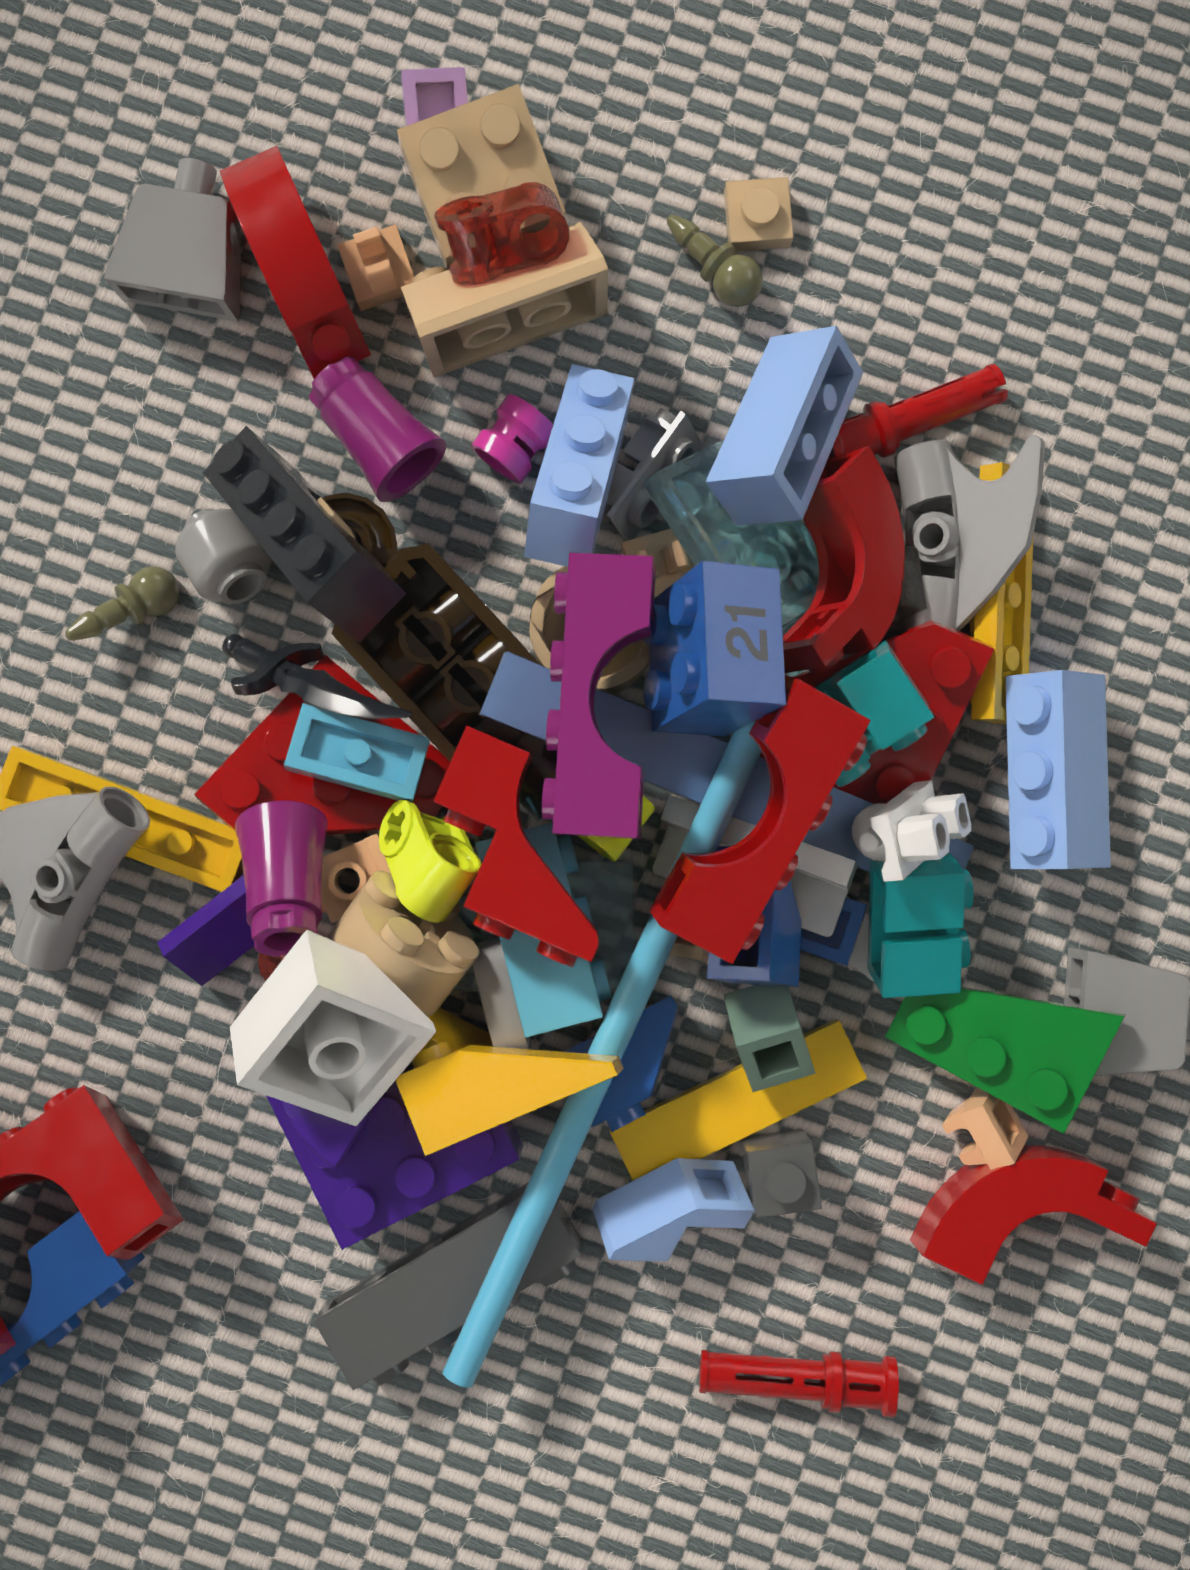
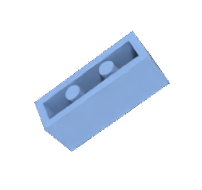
(785, 427)
(578, 465)
(1058, 770)

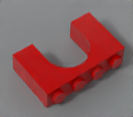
(100, 1167)

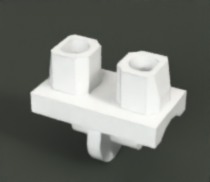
(910, 829)

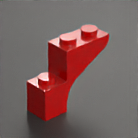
(513, 881)

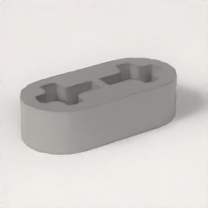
(498, 996)

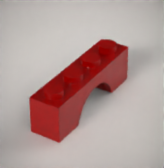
(722, 894)

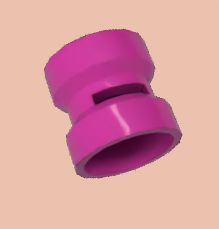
(513, 438)

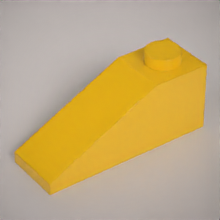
(487, 1085)

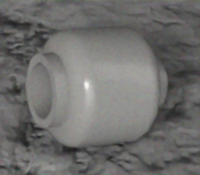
(222, 557)

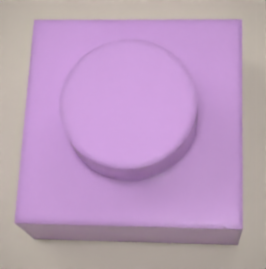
(432, 92)

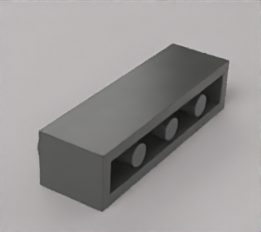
(431, 1291)

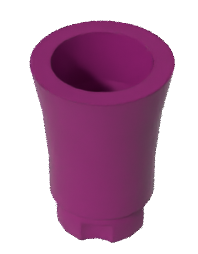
(376, 429)
(282, 872)

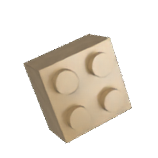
(475, 153)

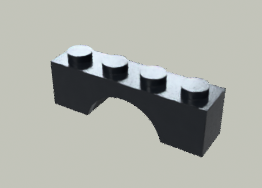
(301, 536)

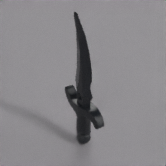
(313, 686)

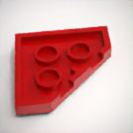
(946, 671)
(258, 773)

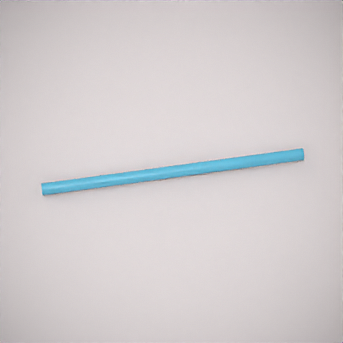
(583, 1106)

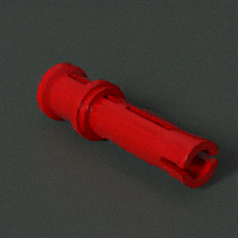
(887, 425)
(833, 1391)

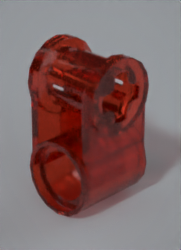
(496, 228)

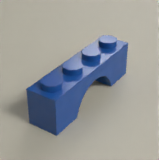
(66, 1276)

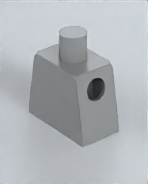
(180, 247)
(1154, 1006)

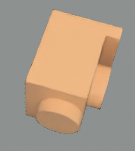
(363, 858)

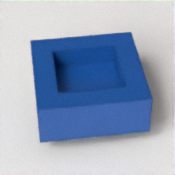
(842, 942)

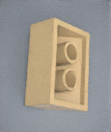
(517, 308)

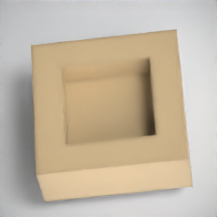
(758, 214)

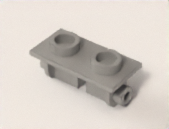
(654, 446)

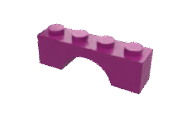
(605, 610)

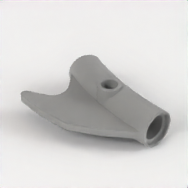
(966, 527)
(58, 862)

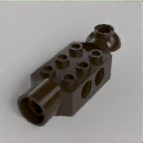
(437, 646)

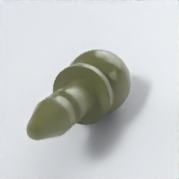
(734, 277)
(149, 592)

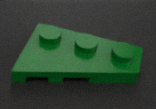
(1010, 1046)

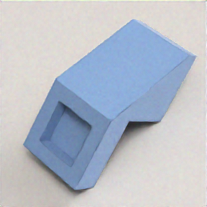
(654, 1210)

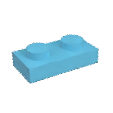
(357, 753)

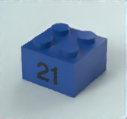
(716, 650)

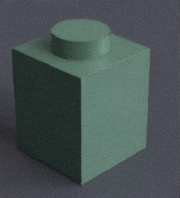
(768, 1035)

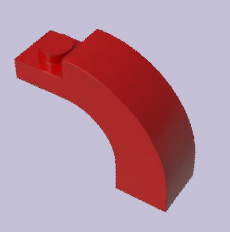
(293, 260)
(859, 564)
(983, 1206)

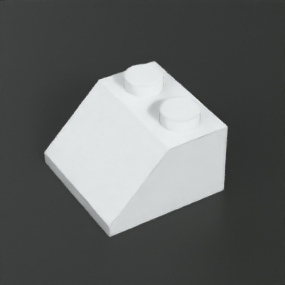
(327, 1031)

